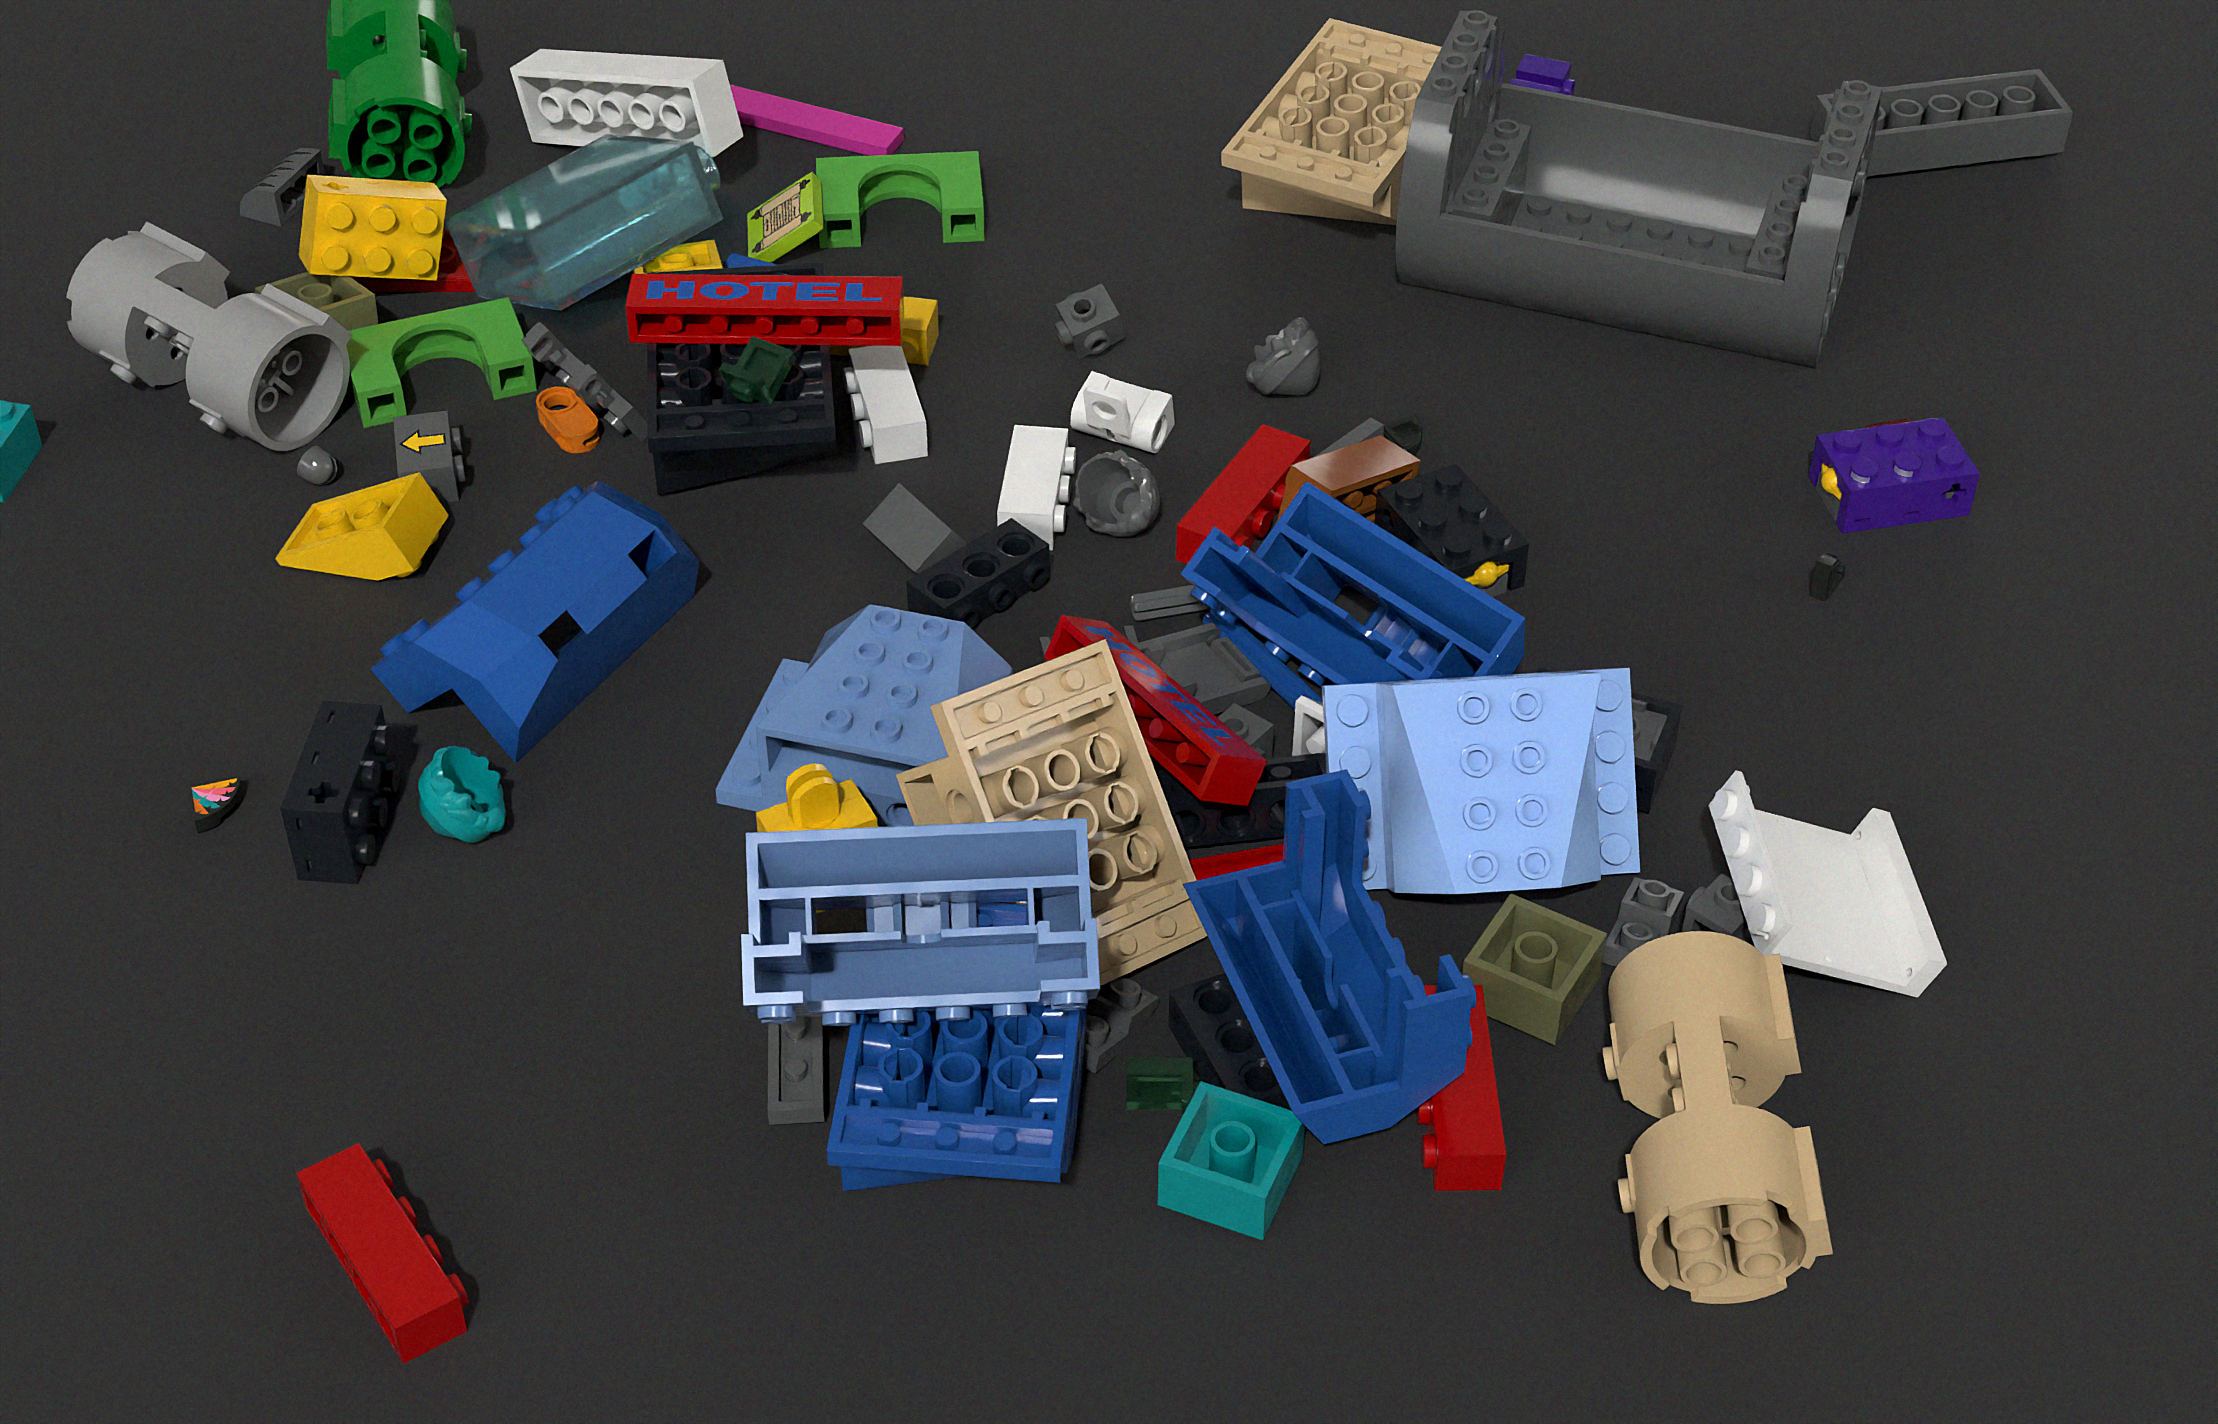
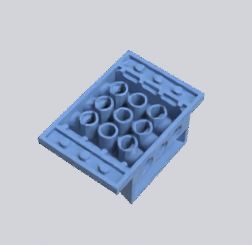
(860, 709)

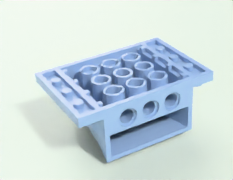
(1490, 778)

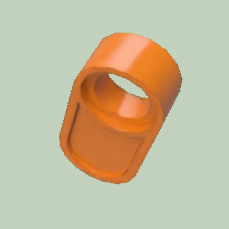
(572, 427)

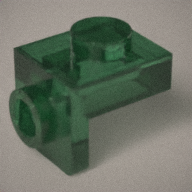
(758, 371)
(1159, 1083)

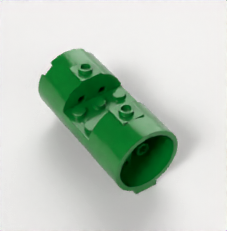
(397, 90)

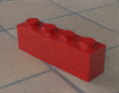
(1245, 492)
(1464, 1118)
(383, 1252)

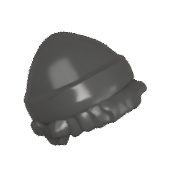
(1287, 362)
(1116, 494)

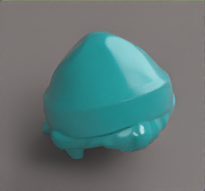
(461, 795)

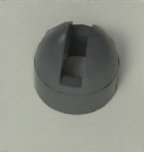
(317, 466)

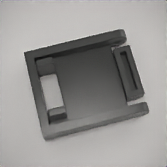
(1207, 667)

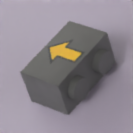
(429, 447)

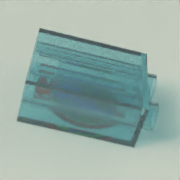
(586, 219)

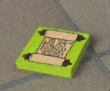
(786, 220)

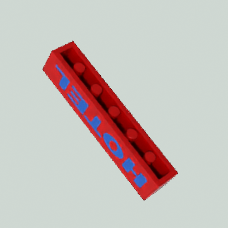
(766, 307)
(1172, 722)

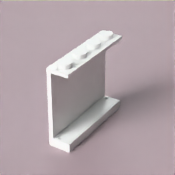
(1828, 895)

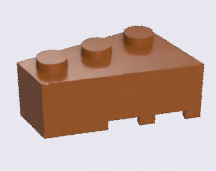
(1353, 474)

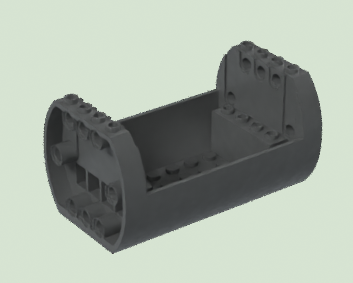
(1628, 207)

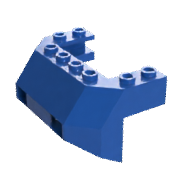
(588, 554)
(1424, 616)
(1327, 979)

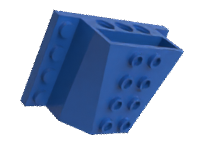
(960, 1093)

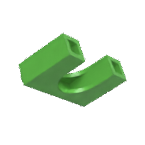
(942, 179)
(477, 333)

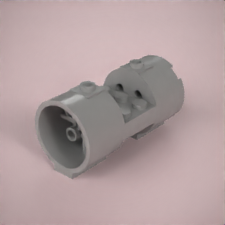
(247, 361)

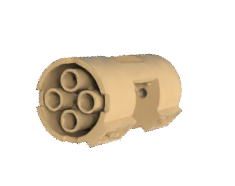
(1716, 1185)

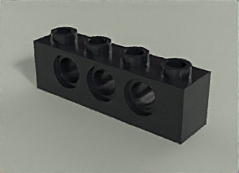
(1216, 823)

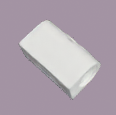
(1123, 413)

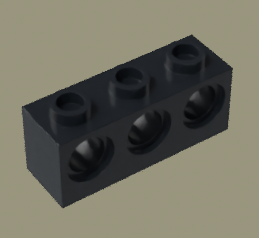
(982, 575)
(1221, 1040)

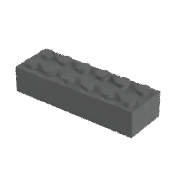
(1962, 122)

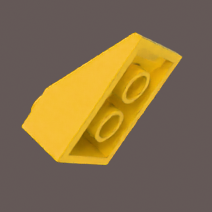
(368, 531)

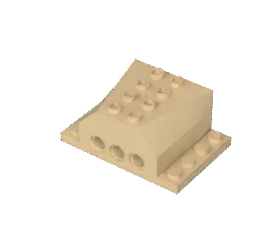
(1334, 127)
(1069, 748)

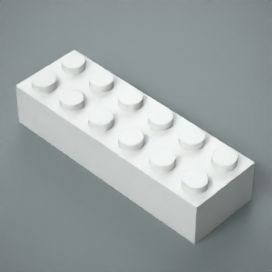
(593, 94)

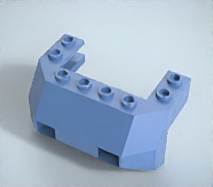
(920, 921)

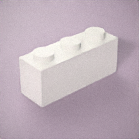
(885, 403)
(1037, 480)

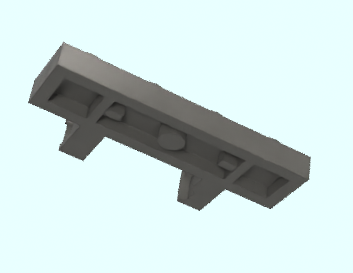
(584, 381)

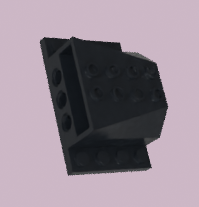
(710, 435)

